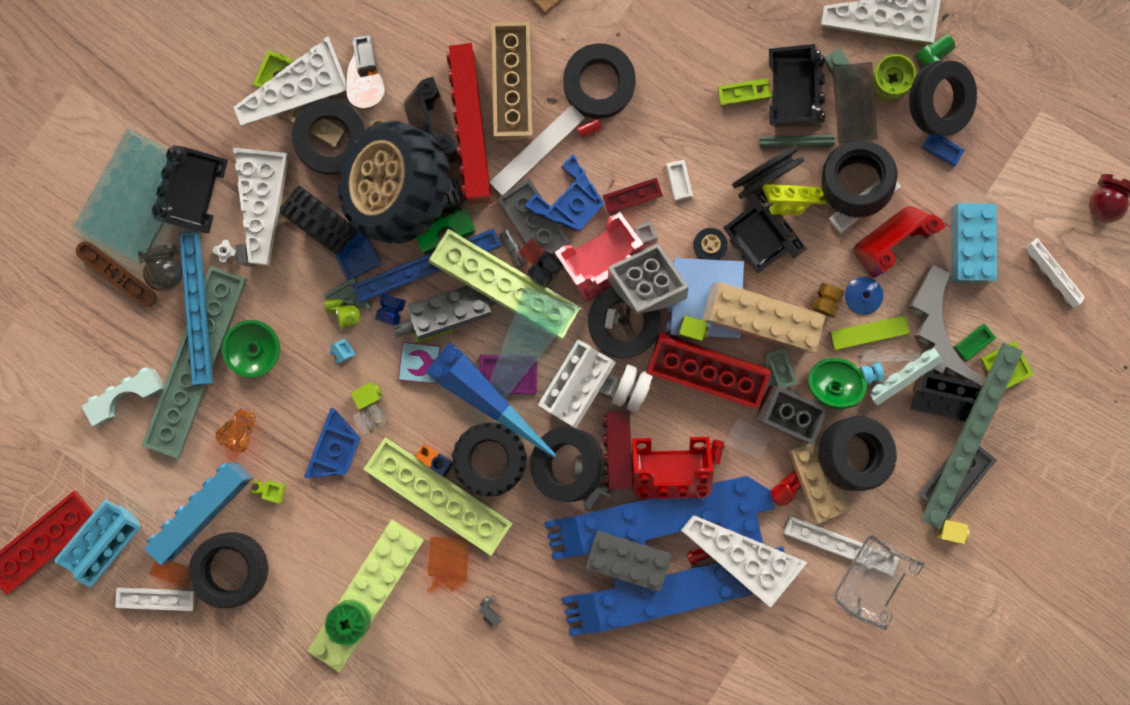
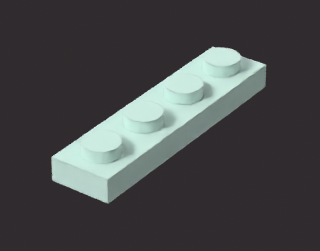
(904, 377)

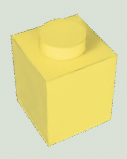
(953, 531)

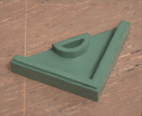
(346, 293)

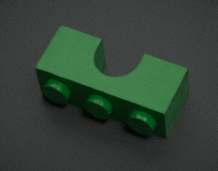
(458, 222)

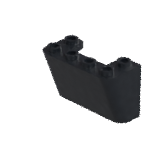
(797, 86)
(187, 188)

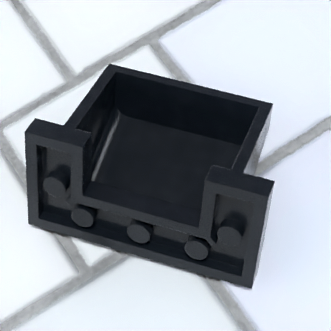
(762, 235)

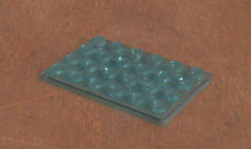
(124, 197)

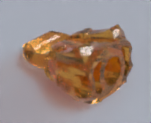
(236, 434)

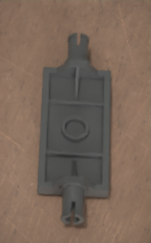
(445, 312)

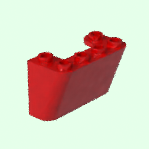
(672, 472)

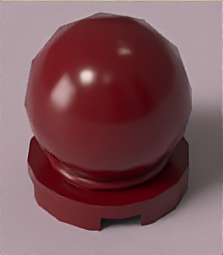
(1110, 200)

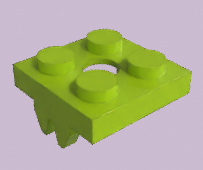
(272, 63)

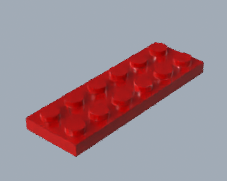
(42, 541)

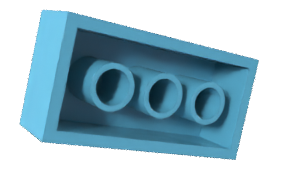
(973, 243)

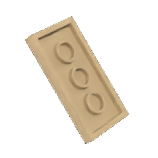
(822, 496)

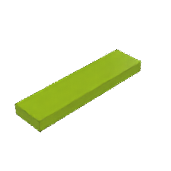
(869, 332)

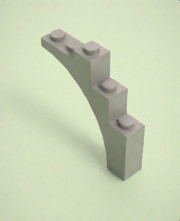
(931, 330)

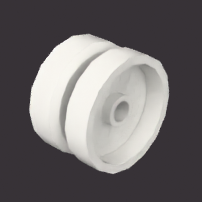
(633, 389)

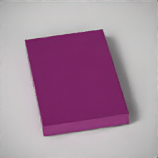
(526, 385)

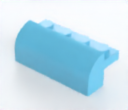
(98, 542)

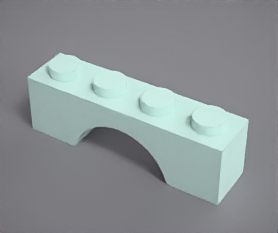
(103, 407)

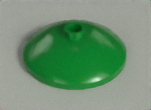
(238, 348)
(837, 375)

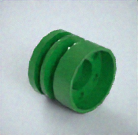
(359, 622)

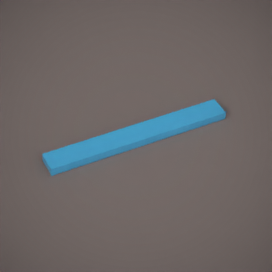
(195, 308)

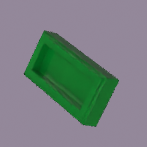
(974, 342)

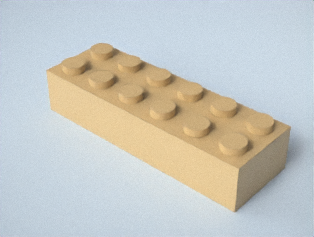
(512, 81)
(763, 318)

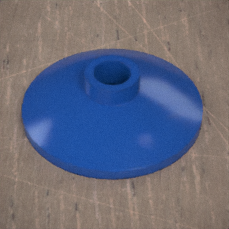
(855, 299)

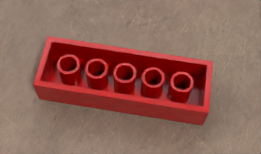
(708, 370)

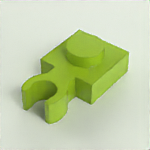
(271, 491)

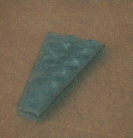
(530, 333)

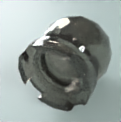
(161, 269)

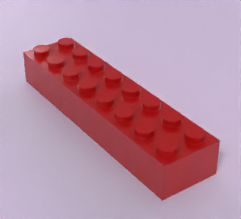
(470, 124)

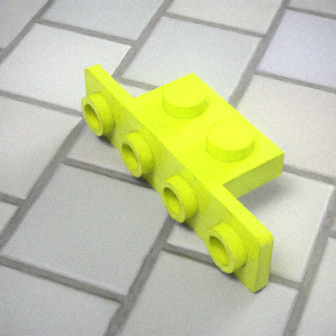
(792, 199)

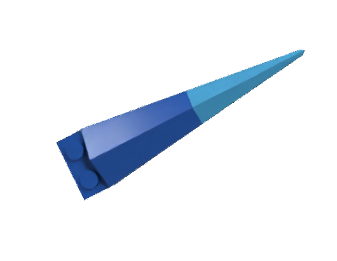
(461, 377)

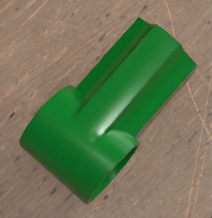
(936, 51)

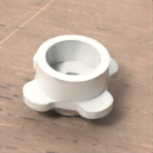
(229, 251)

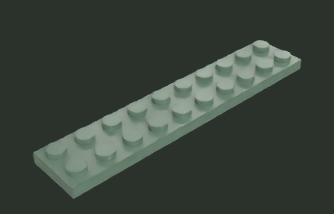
(180, 399)

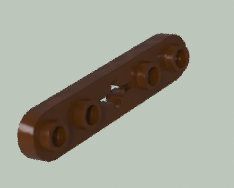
(102, 262)

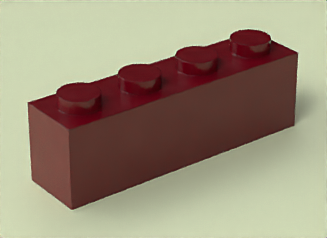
(618, 450)

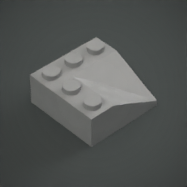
(648, 280)

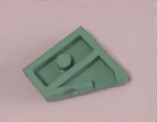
(781, 370)

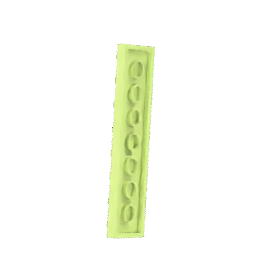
(487, 273)
(438, 496)
(371, 586)

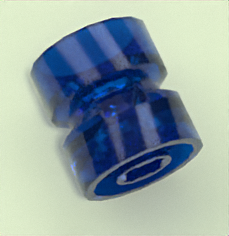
(390, 309)

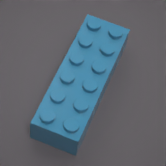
(198, 513)

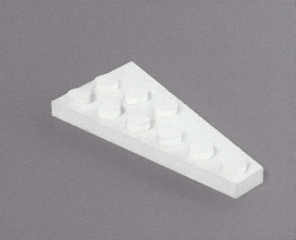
(886, 18)
(304, 81)
(260, 193)
(755, 565)

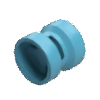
(873, 373)

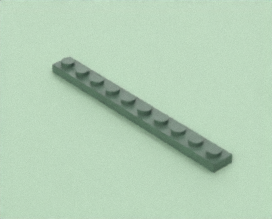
(971, 435)

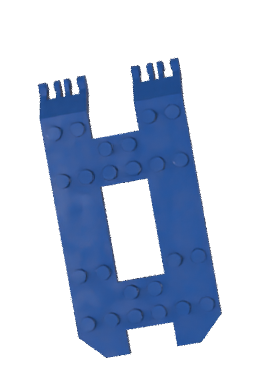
(730, 504)

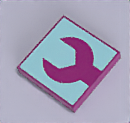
(415, 362)

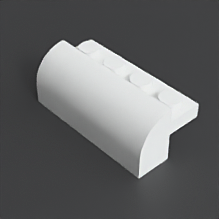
(577, 383)

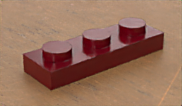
(632, 195)

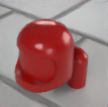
(785, 490)

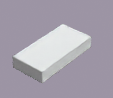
(679, 180)

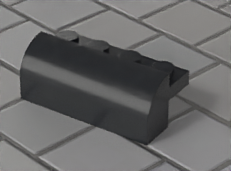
(944, 396)

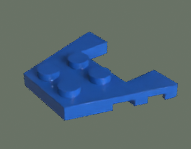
(575, 205)

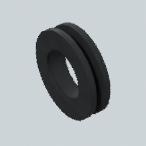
(596, 54)
(922, 98)
(306, 119)
(768, 172)
(615, 347)
(591, 471)

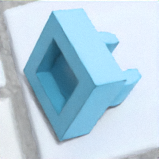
(342, 351)

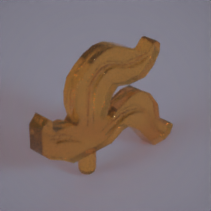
(453, 582)

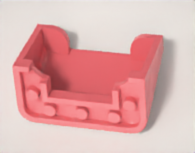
(590, 262)

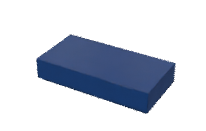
(943, 149)

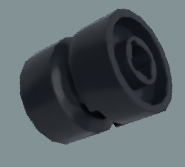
(545, 269)

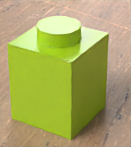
(693, 329)
(367, 395)

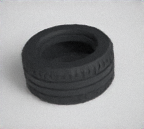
(863, 153)
(202, 580)

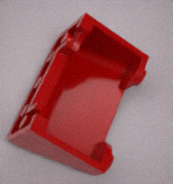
(875, 248)

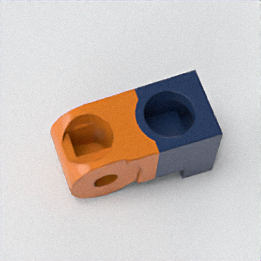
(434, 460)

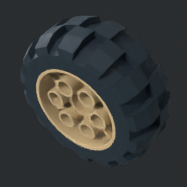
(393, 182)

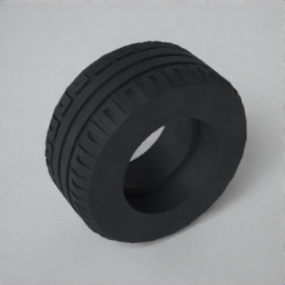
(880, 447)

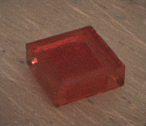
(531, 251)

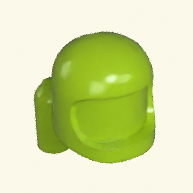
(346, 315)

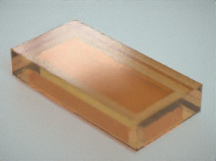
(171, 572)

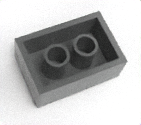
(791, 414)

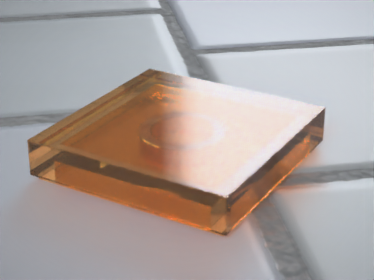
(448, 557)

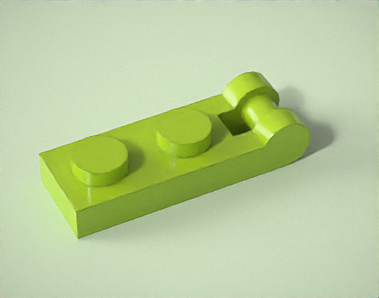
(744, 92)

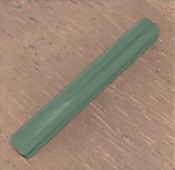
(798, 141)

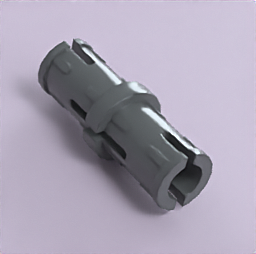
(513, 248)

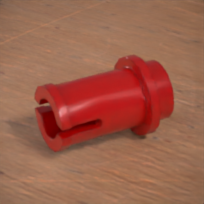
(589, 127)
(716, 450)
(696, 556)

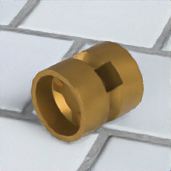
(827, 300)

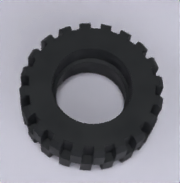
(317, 220)
(470, 478)

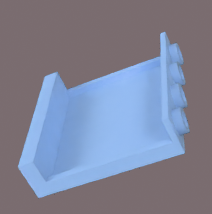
(699, 276)

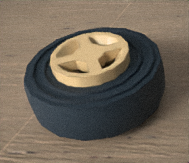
(713, 239)

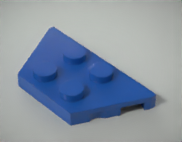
(334, 448)

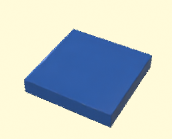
(358, 257)

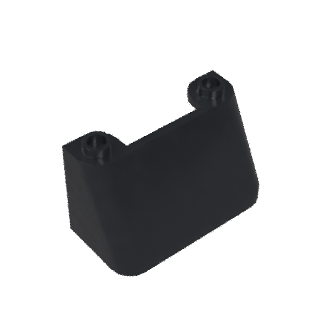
(417, 107)

